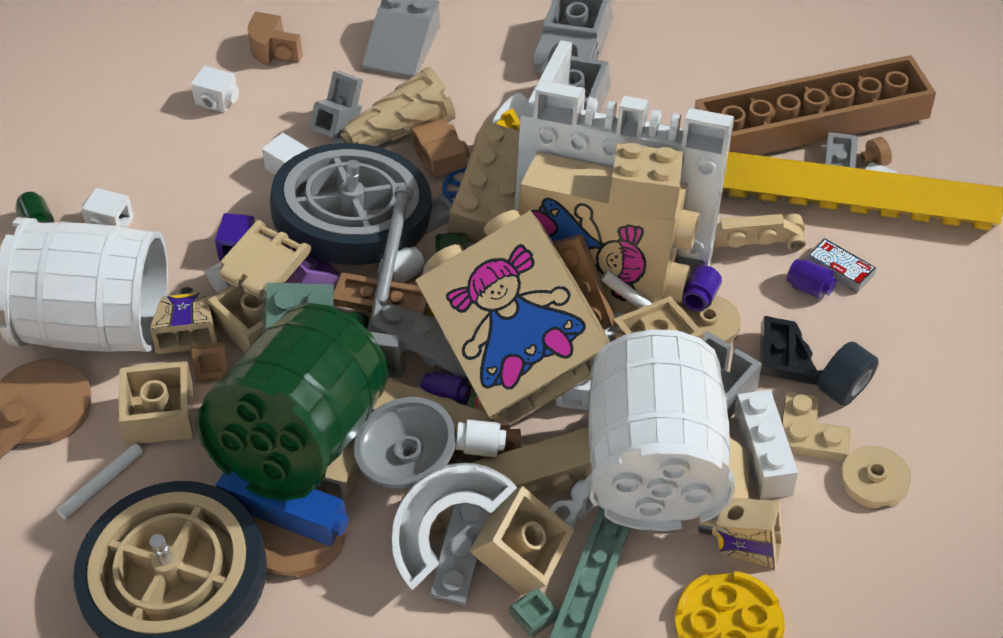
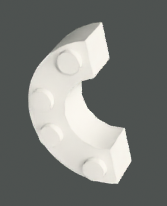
(429, 497)

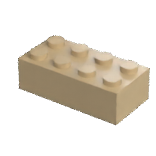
(487, 183)

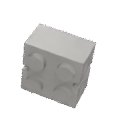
(743, 373)

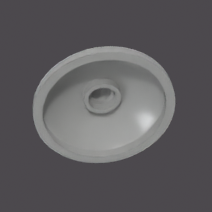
(401, 429)

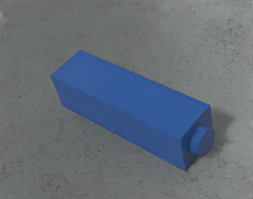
(314, 517)

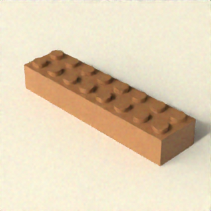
(834, 102)

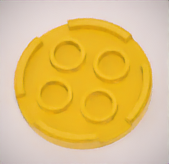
(728, 608)

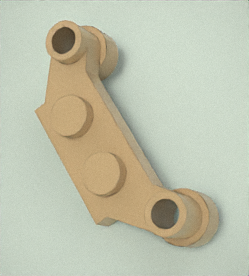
(761, 230)

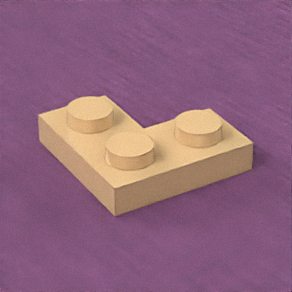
(808, 436)

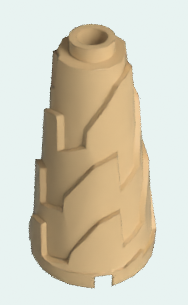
(410, 105)

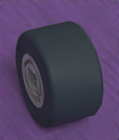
(848, 373)

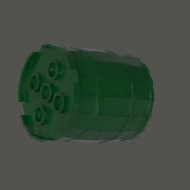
(293, 401)

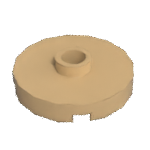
(719, 319)
(871, 489)

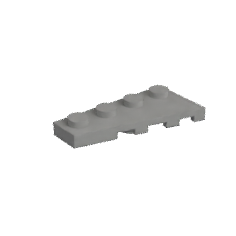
(417, 333)

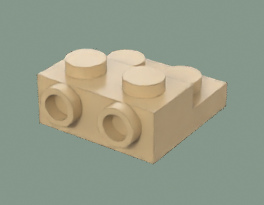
(660, 316)

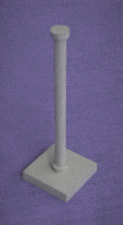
(390, 343)

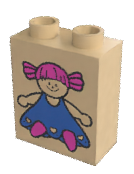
(641, 251)
(513, 316)

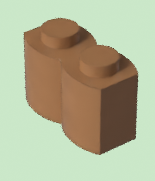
(439, 147)

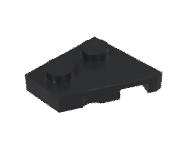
(785, 352)

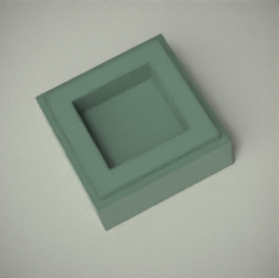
(534, 612)

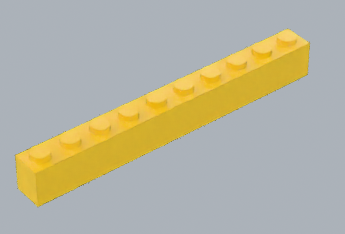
(864, 190)

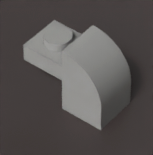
(339, 108)

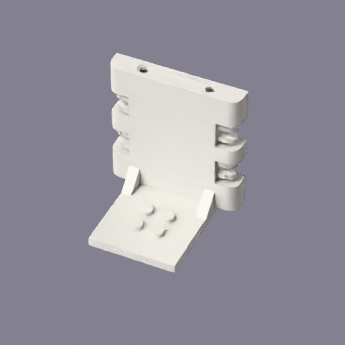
(560, 126)

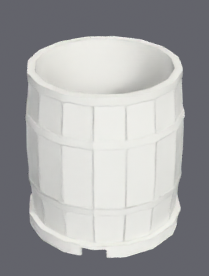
(81, 285)
(658, 431)

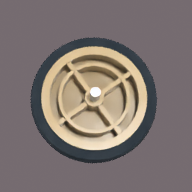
(171, 564)

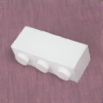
(768, 447)

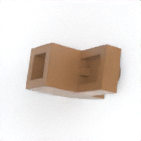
(270, 41)

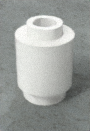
(407, 264)
(480, 438)

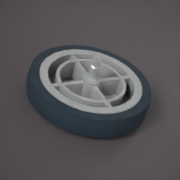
(344, 201)

